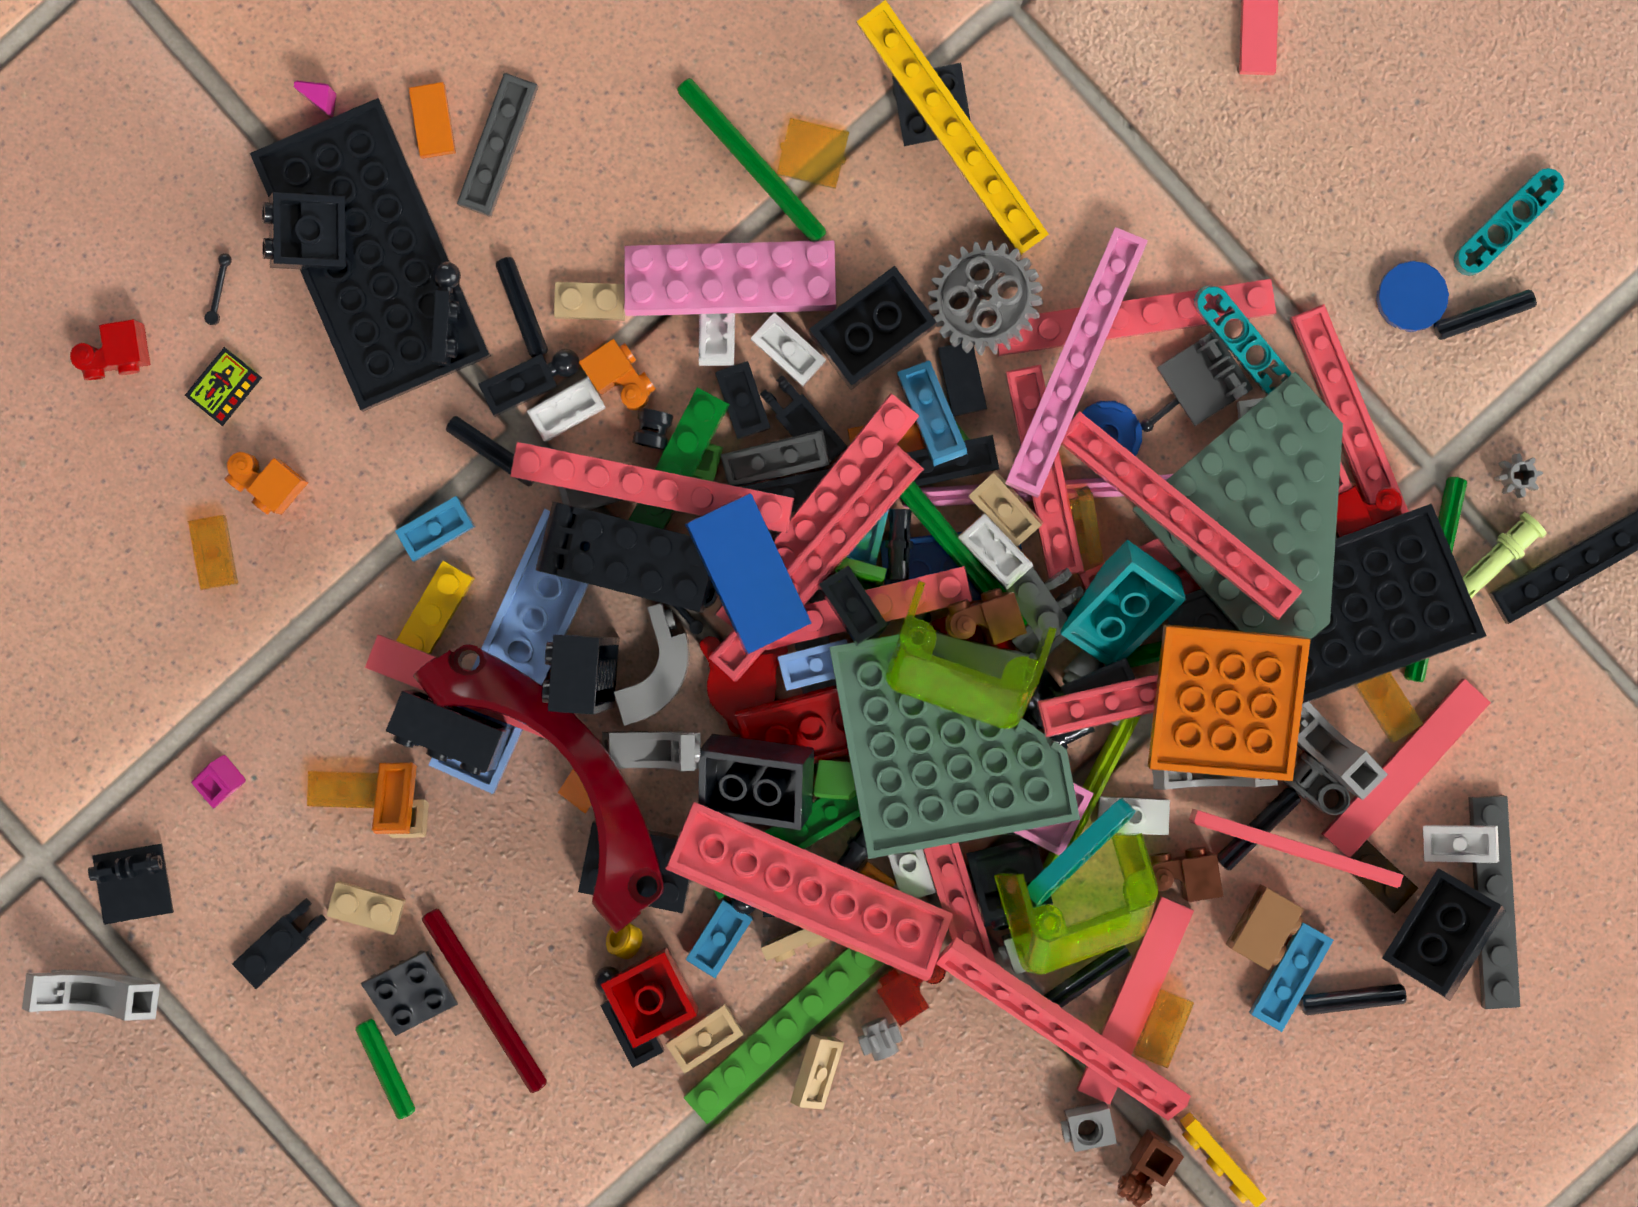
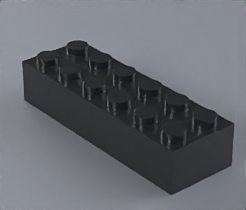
(581, 674)

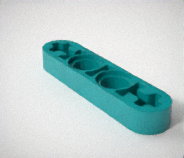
(1508, 222)
(1248, 337)
(1080, 851)

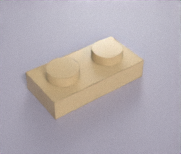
(589, 301)
(1005, 509)
(366, 907)
(783, 946)
(704, 1038)
(817, 1072)

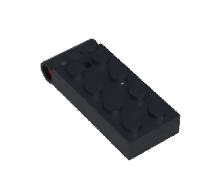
(624, 557)

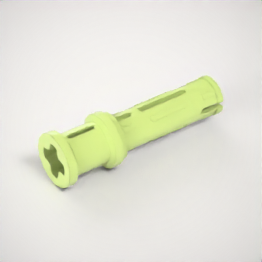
(1508, 547)

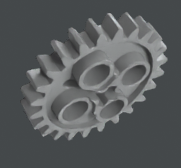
(1011, 313)

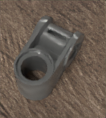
(1312, 782)

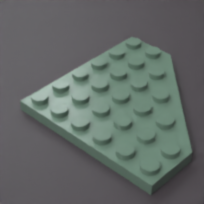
(1277, 492)
(936, 774)

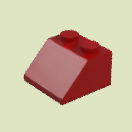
(650, 997)

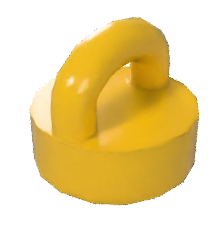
(625, 942)

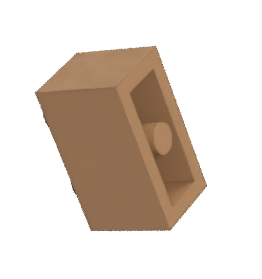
(1265, 927)

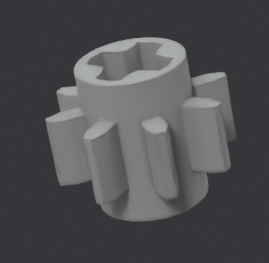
(1507, 475)
(880, 1038)

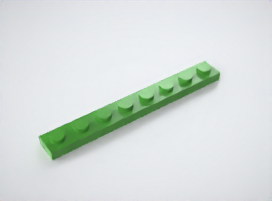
(780, 1033)

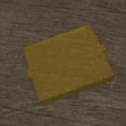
(812, 153)

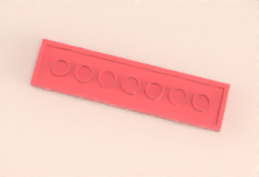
(809, 891)

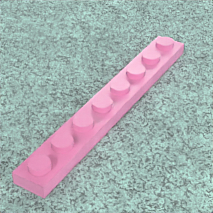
(1076, 362)

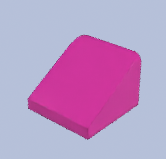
(318, 94)
(218, 781)

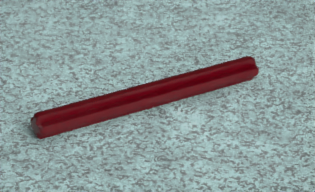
(484, 1000)

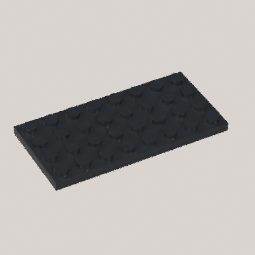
(385, 296)
(1390, 604)

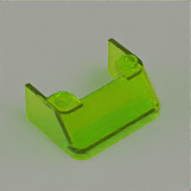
(956, 687)
(1041, 932)

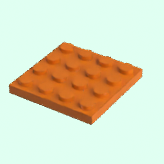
(1228, 702)

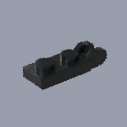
(803, 418)
(276, 946)

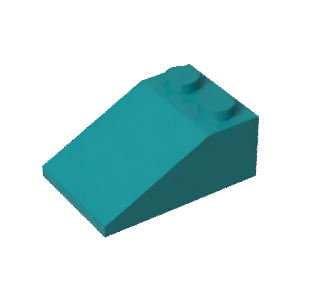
(1123, 604)

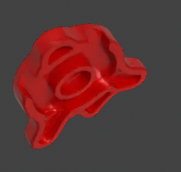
(752, 689)

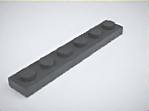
(1499, 956)

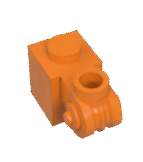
(612, 367)
(272, 488)

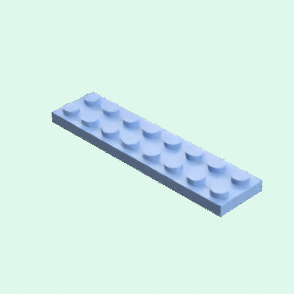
(528, 617)

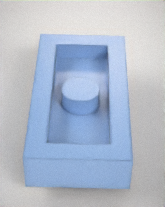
(807, 666)

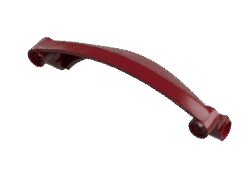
(623, 836)

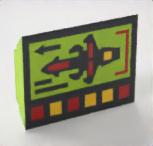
(223, 386)

